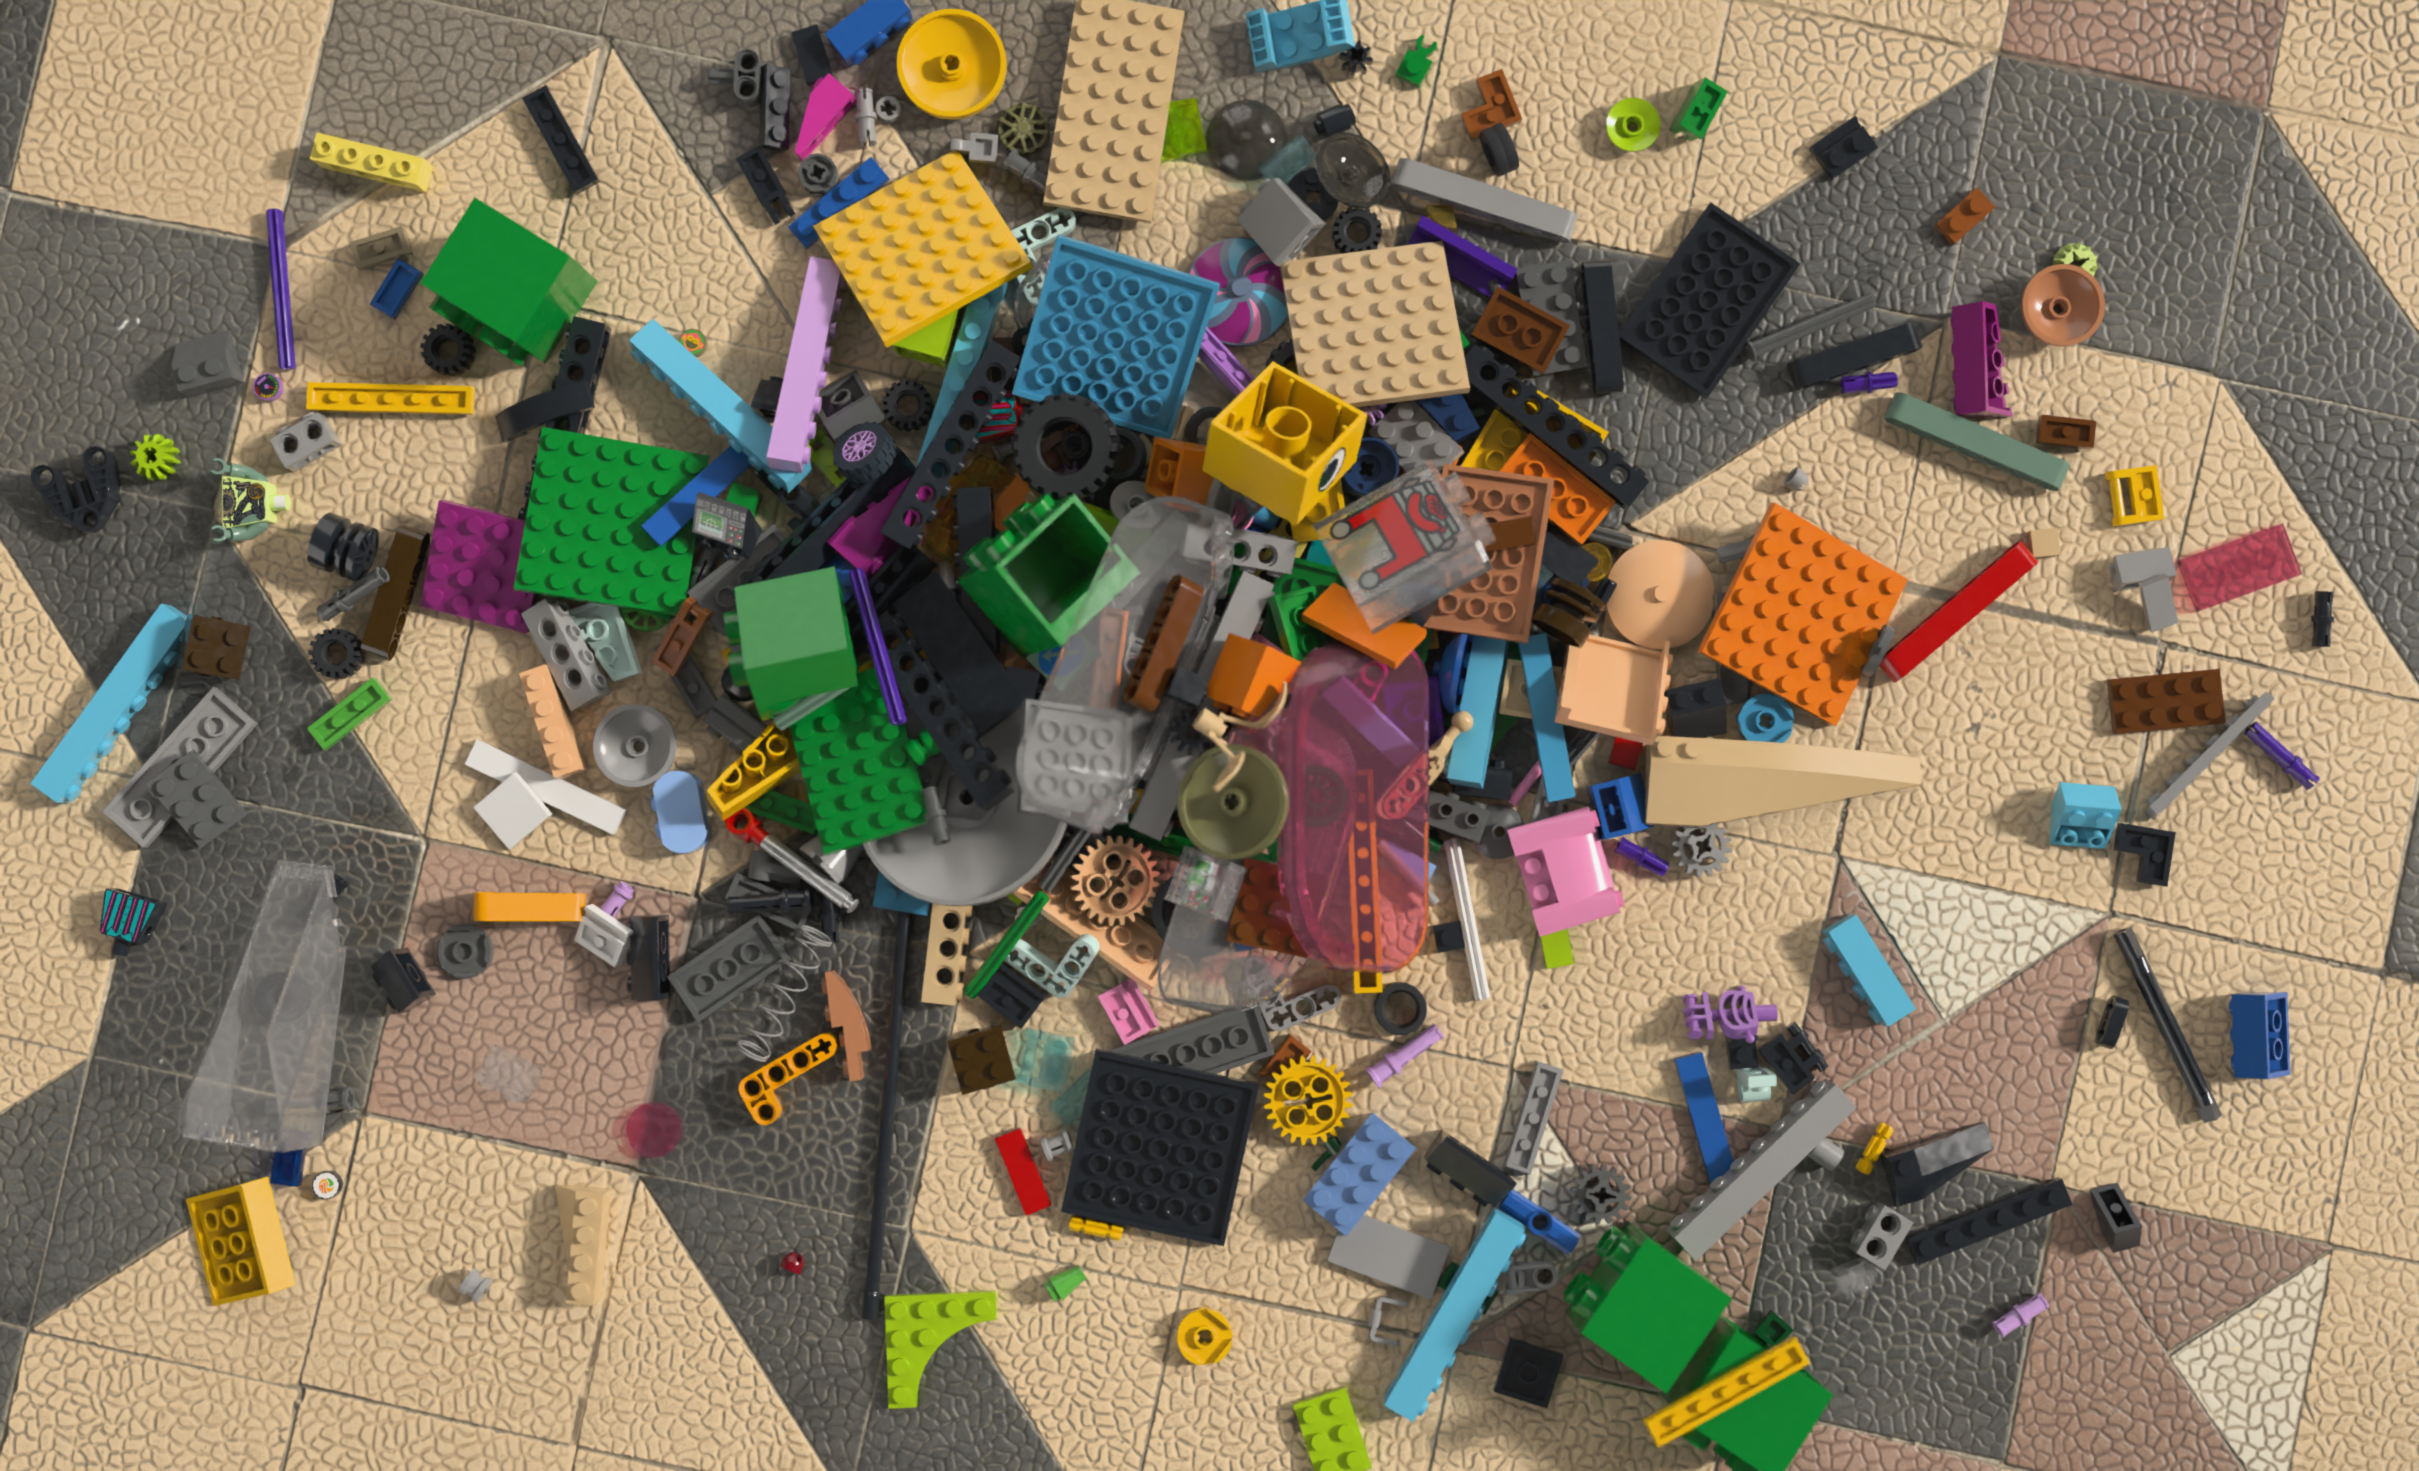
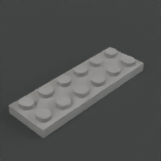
(212, 731)

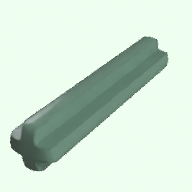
(803, 708)

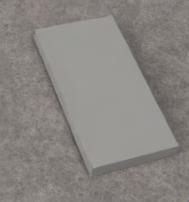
(1391, 1255)

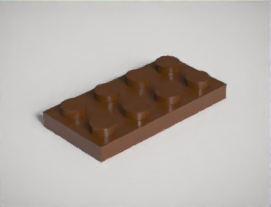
(2166, 701)

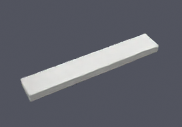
(547, 788)

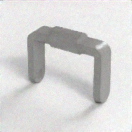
(1375, 1317)

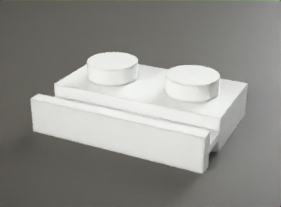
(603, 935)

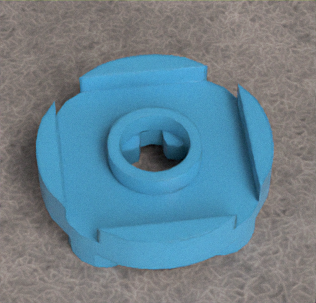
(1765, 704)

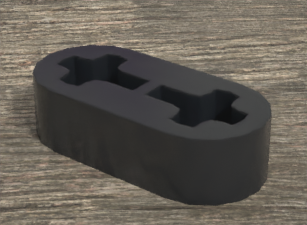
(2112, 1022)

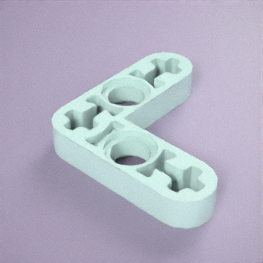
(1042, 221)
(1060, 972)

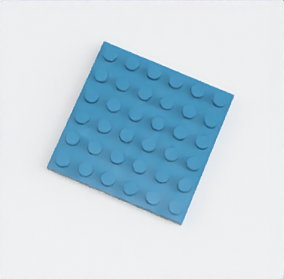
(1116, 335)

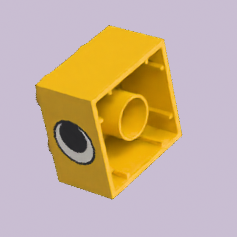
(1284, 442)

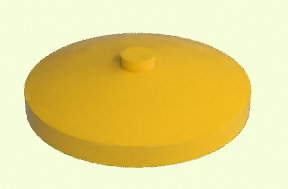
(951, 64)

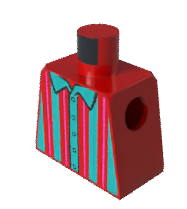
(1004, 417)

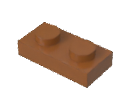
(1964, 216)

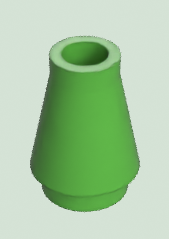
(1063, 1283)

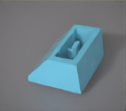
(2083, 815)

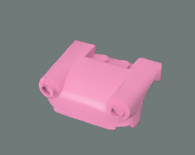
(1565, 870)

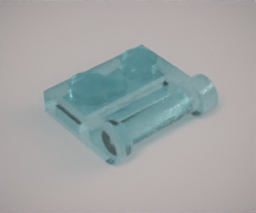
(1054, 1062)

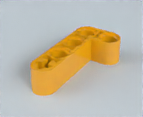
(528, 906)
(791, 1070)

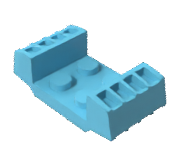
(1299, 34)

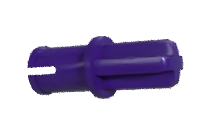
(1868, 382)
(1642, 857)

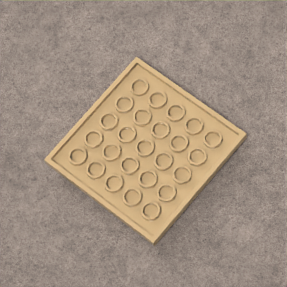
(1376, 324)

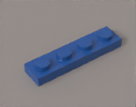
(853, 188)

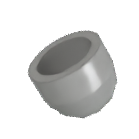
(1796, 479)

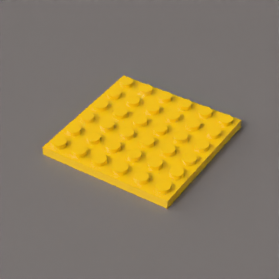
(922, 247)

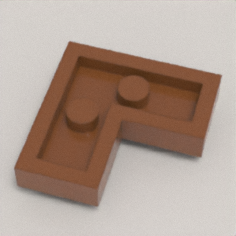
(1498, 107)

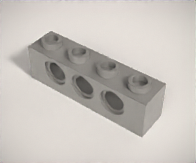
(1281, 557)
(553, 646)

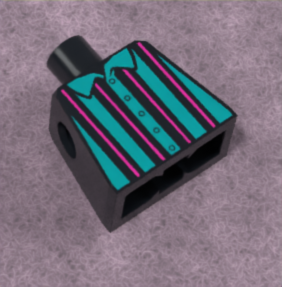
(129, 918)

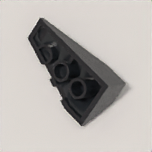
(1928, 1164)

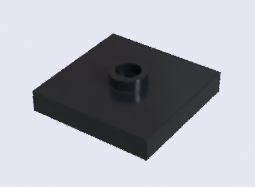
(1528, 1372)

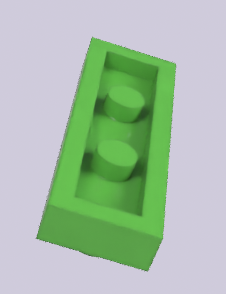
(349, 713)

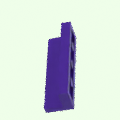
(1465, 260)

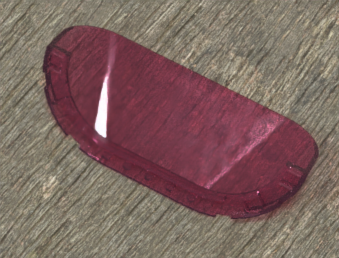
(1357, 809)

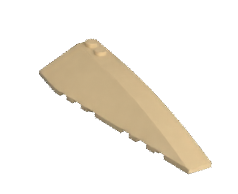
(1727, 780)

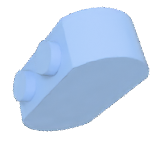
(681, 812)

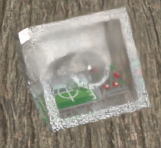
(1205, 884)

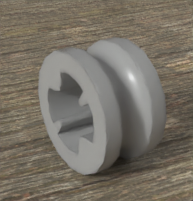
(895, 104)

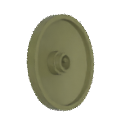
(1243, 814)

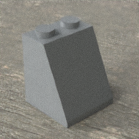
(1279, 221)

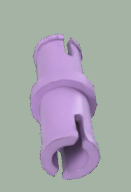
(2020, 1315)

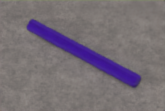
(280, 289)
(877, 647)

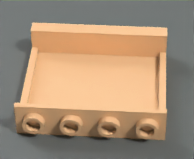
(1614, 689)

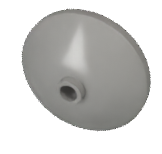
(616, 743)

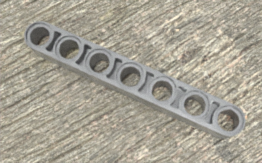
(1484, 200)

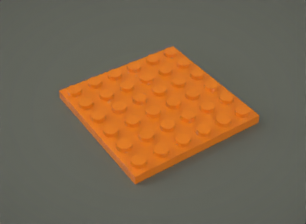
(1802, 614)

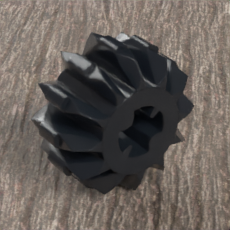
(1181, 732)

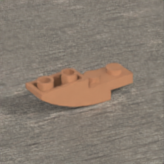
(846, 1012)

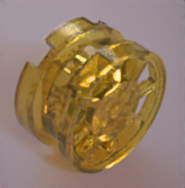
(1605, 561)

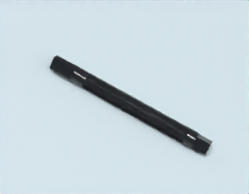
(2167, 1024)

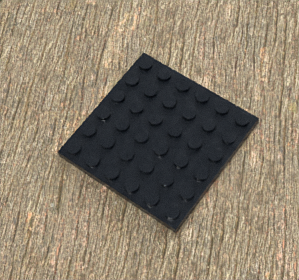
(1160, 1147)

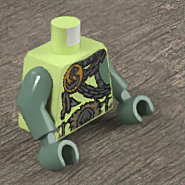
(247, 503)

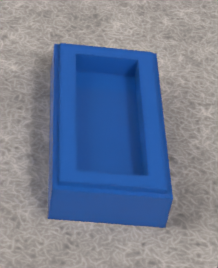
(396, 288)

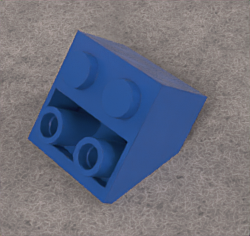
(1619, 806)

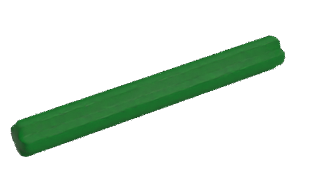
(1006, 944)

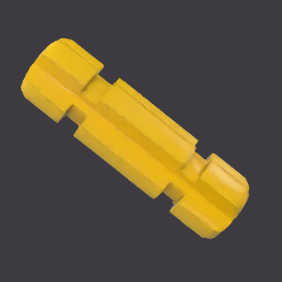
(1874, 1148)
(1095, 1227)

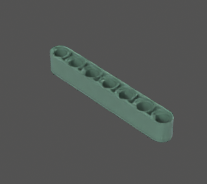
(1977, 441)

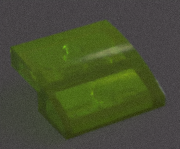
(1183, 131)

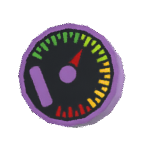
(268, 387)

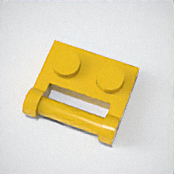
(2143, 493)

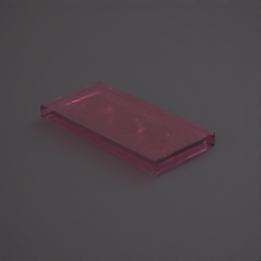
(2239, 567)

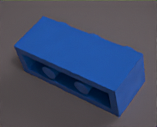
(868, 28)

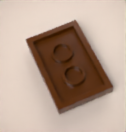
(1520, 330)

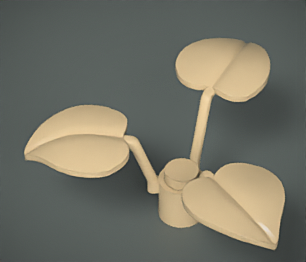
(1213, 728)

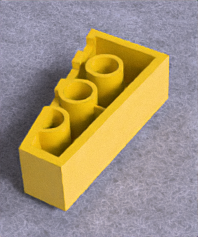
(756, 772)

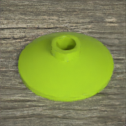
(1636, 112)

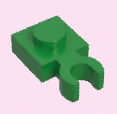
(1415, 64)

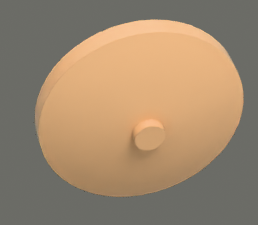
(1660, 594)

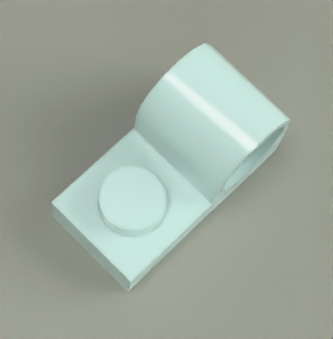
(1755, 1084)

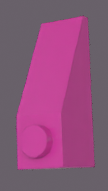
(824, 110)

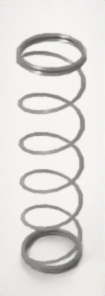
(817, 942)

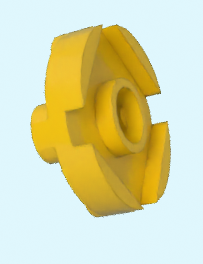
(1203, 1320)

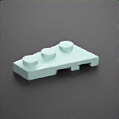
(609, 638)

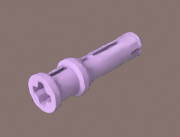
(1393, 1062)

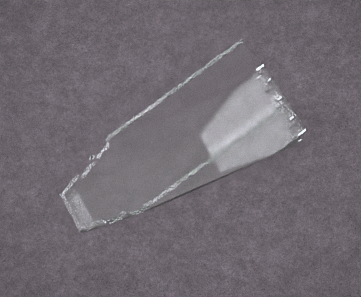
(276, 1024)

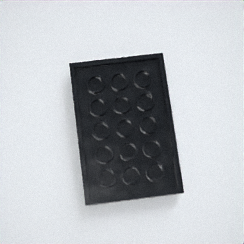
(1708, 300)

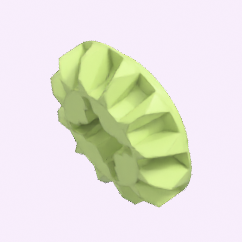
(2079, 252)

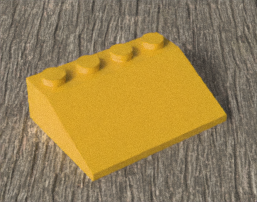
(240, 1242)

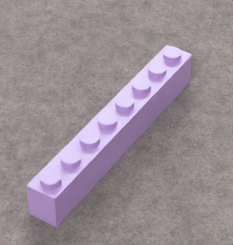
(806, 366)

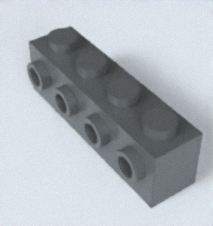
(1456, 817)

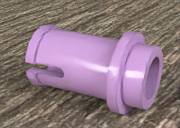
(617, 898)

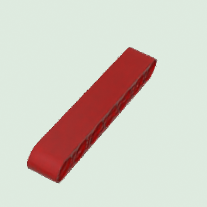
(1957, 611)

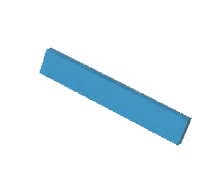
(1542, 704)

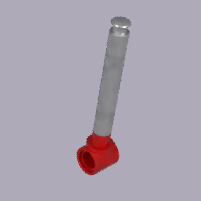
(755, 833)

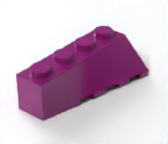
(1978, 362)

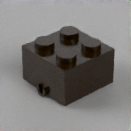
(213, 646)
(981, 1059)

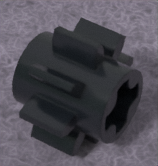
(1355, 66)

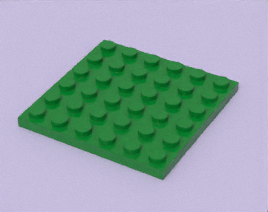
(588, 518)

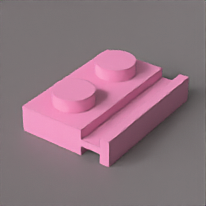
(1128, 1010)

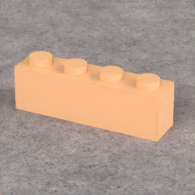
(553, 722)

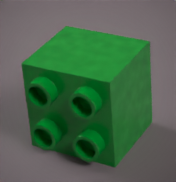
(508, 283)
(1036, 571)
(1644, 1305)
(1762, 1429)

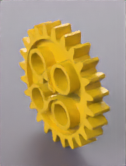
(1311, 1125)

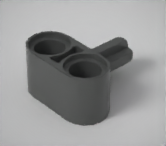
(740, 77)

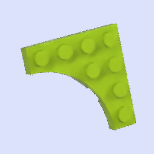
(918, 1326)

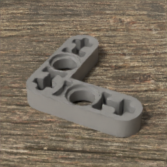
(1278, 1004)

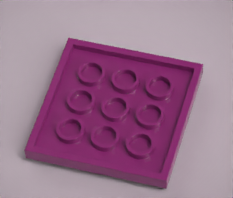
(476, 566)

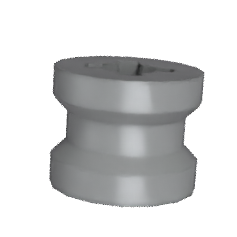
(475, 1285)

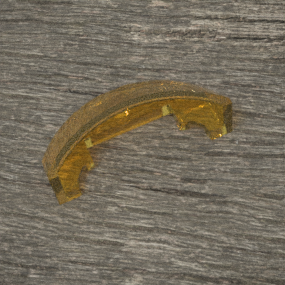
(940, 532)

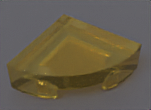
(1442, 215)

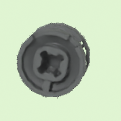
(818, 174)

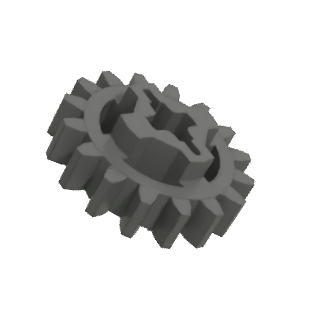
(1599, 1206)

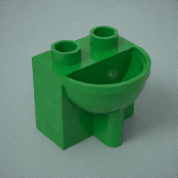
(791, 640)

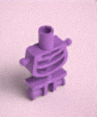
(1701, 1016)

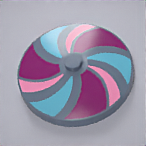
(1250, 293)

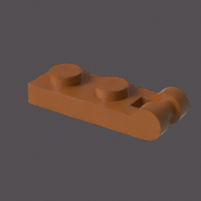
(681, 637)

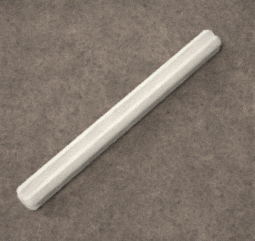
(1466, 919)

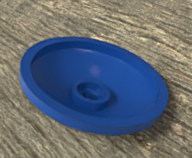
(1451, 671)

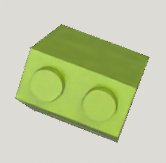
(932, 343)

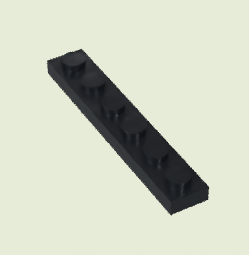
(1988, 1221)

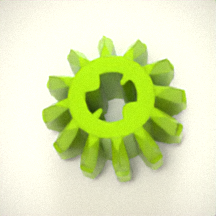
(163, 451)

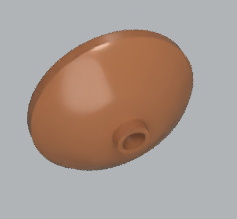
(2079, 302)

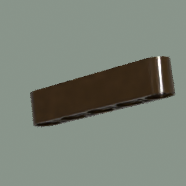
(396, 595)

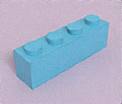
(1868, 970)

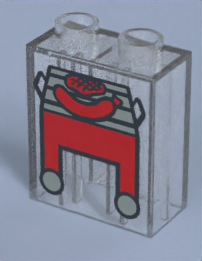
(1406, 544)

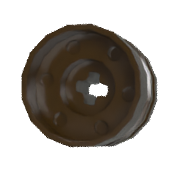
(1566, 616)

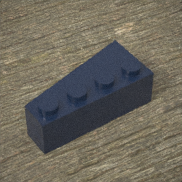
(1451, 415)

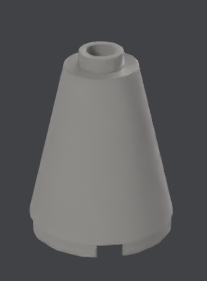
(833, 866)

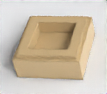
(2044, 542)

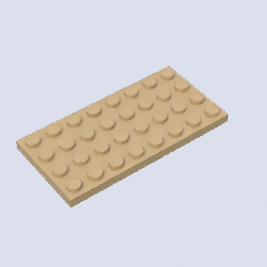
(1114, 108)

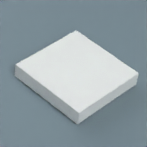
(512, 810)

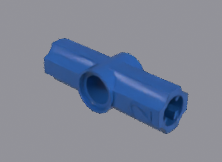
(1553, 1231)

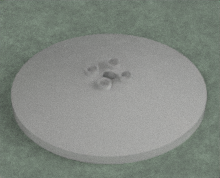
(987, 850)

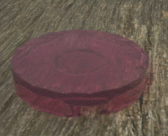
(654, 1129)

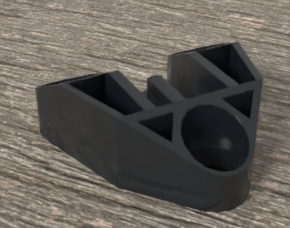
(96, 495)

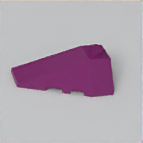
(859, 536)

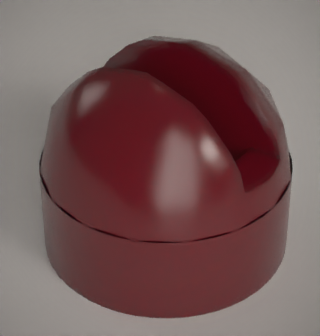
(793, 1262)

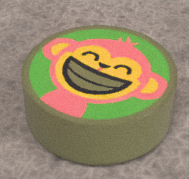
(694, 341)

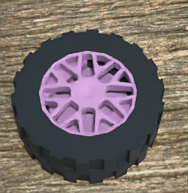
(864, 452)

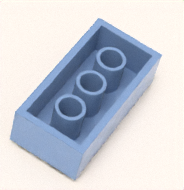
(1359, 1174)

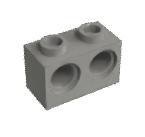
(307, 447)
(1887, 1239)

